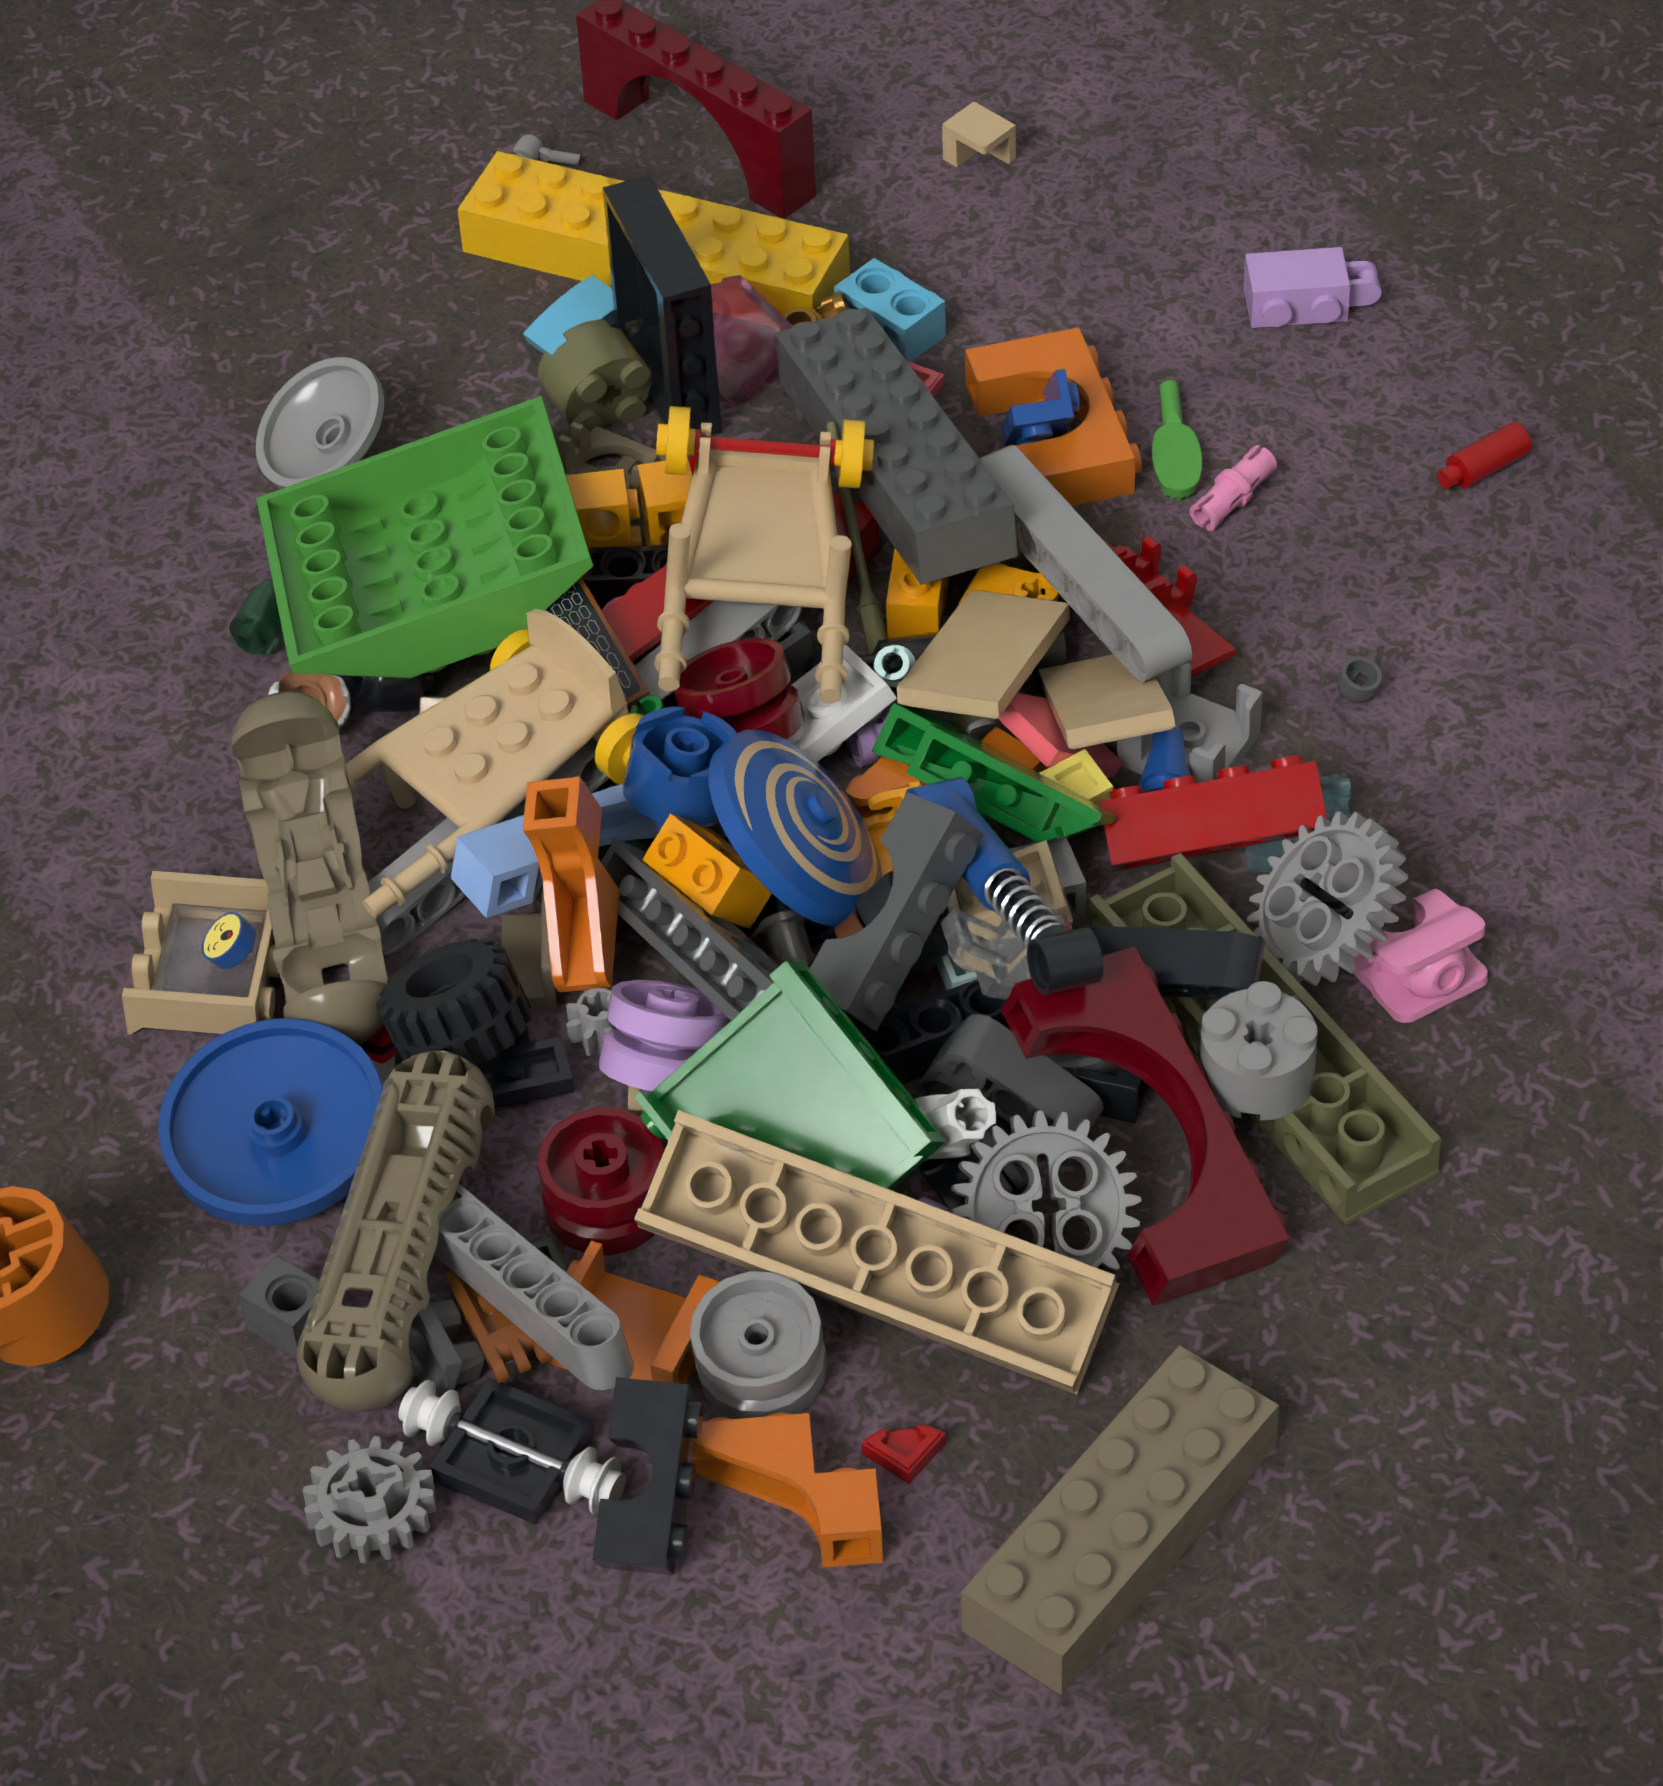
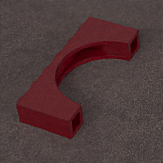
(765, 126)
(1227, 1216)

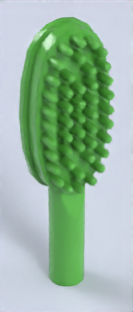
(1175, 448)

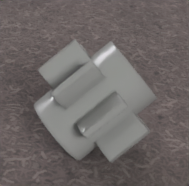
(589, 1019)

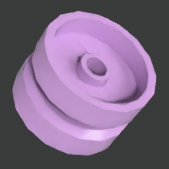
(655, 1030)

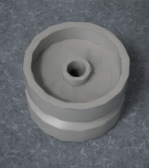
(758, 1346)

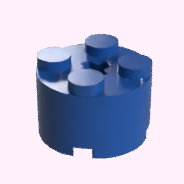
(672, 763)

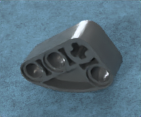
(988, 1058)

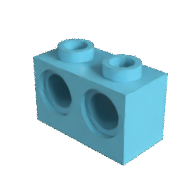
(902, 308)

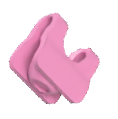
(1428, 964)

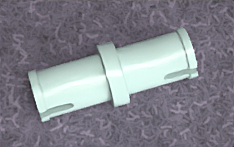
(886, 656)

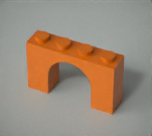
(1083, 464)

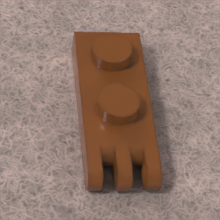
(493, 1332)

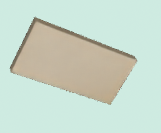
(983, 654)
(1103, 702)

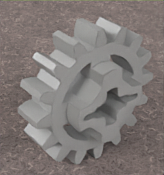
(369, 1499)

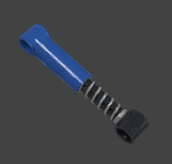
(1055, 953)

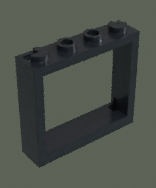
(668, 295)

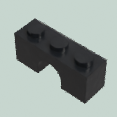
(647, 1530)

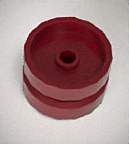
(744, 686)
(596, 1178)

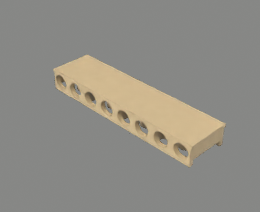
(879, 1252)

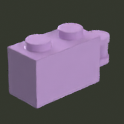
(1306, 286)

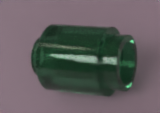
(257, 621)

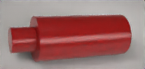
(1485, 456)

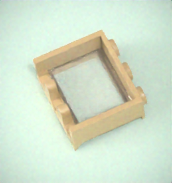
(176, 982)

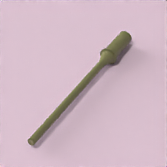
(869, 605)

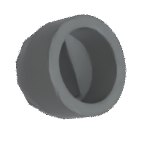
(1349, 674)

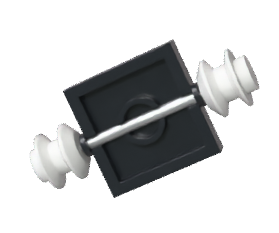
(511, 1449)

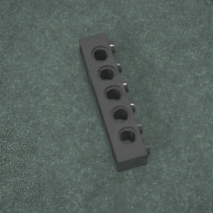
(699, 945)

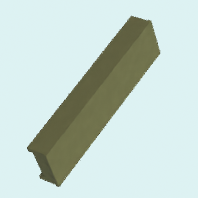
(1355, 1130)

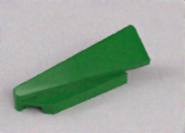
(998, 783)

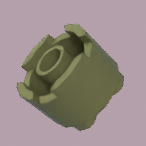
(596, 376)

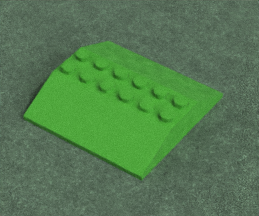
(424, 548)

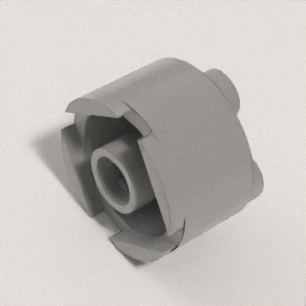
(1259, 1051)

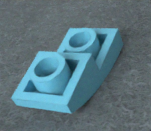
(582, 303)

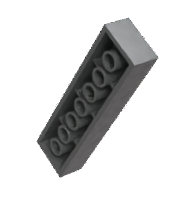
(924, 476)

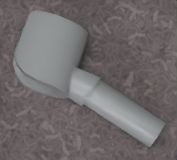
(532, 148)

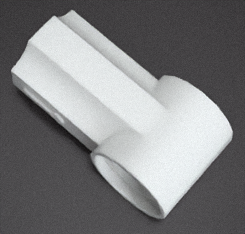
(960, 1118)

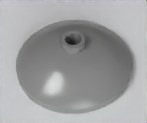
(320, 421)

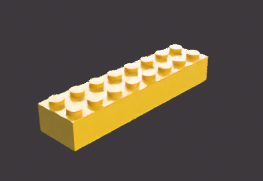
(557, 225)

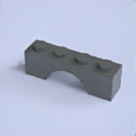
(928, 858)

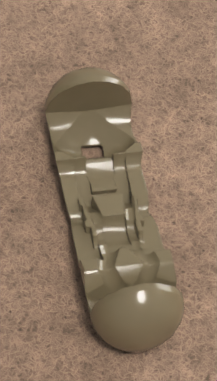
(311, 860)
(389, 1230)

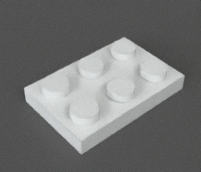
(828, 725)

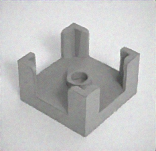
(1212, 733)

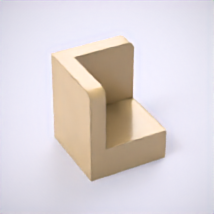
(979, 131)

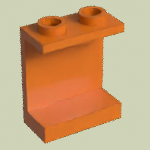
(652, 1319)

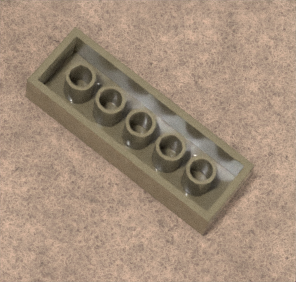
(1119, 1519)

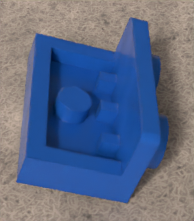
(1042, 419)

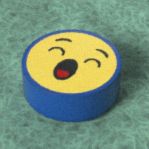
(228, 940)

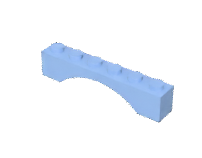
(500, 866)

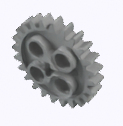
(1351, 862)
(1098, 1202)

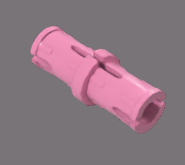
(1233, 488)

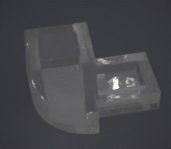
(988, 950)

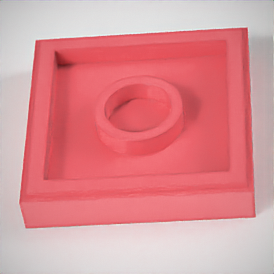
(1038, 730)

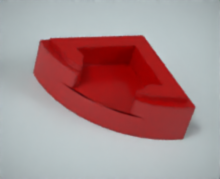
(904, 1450)

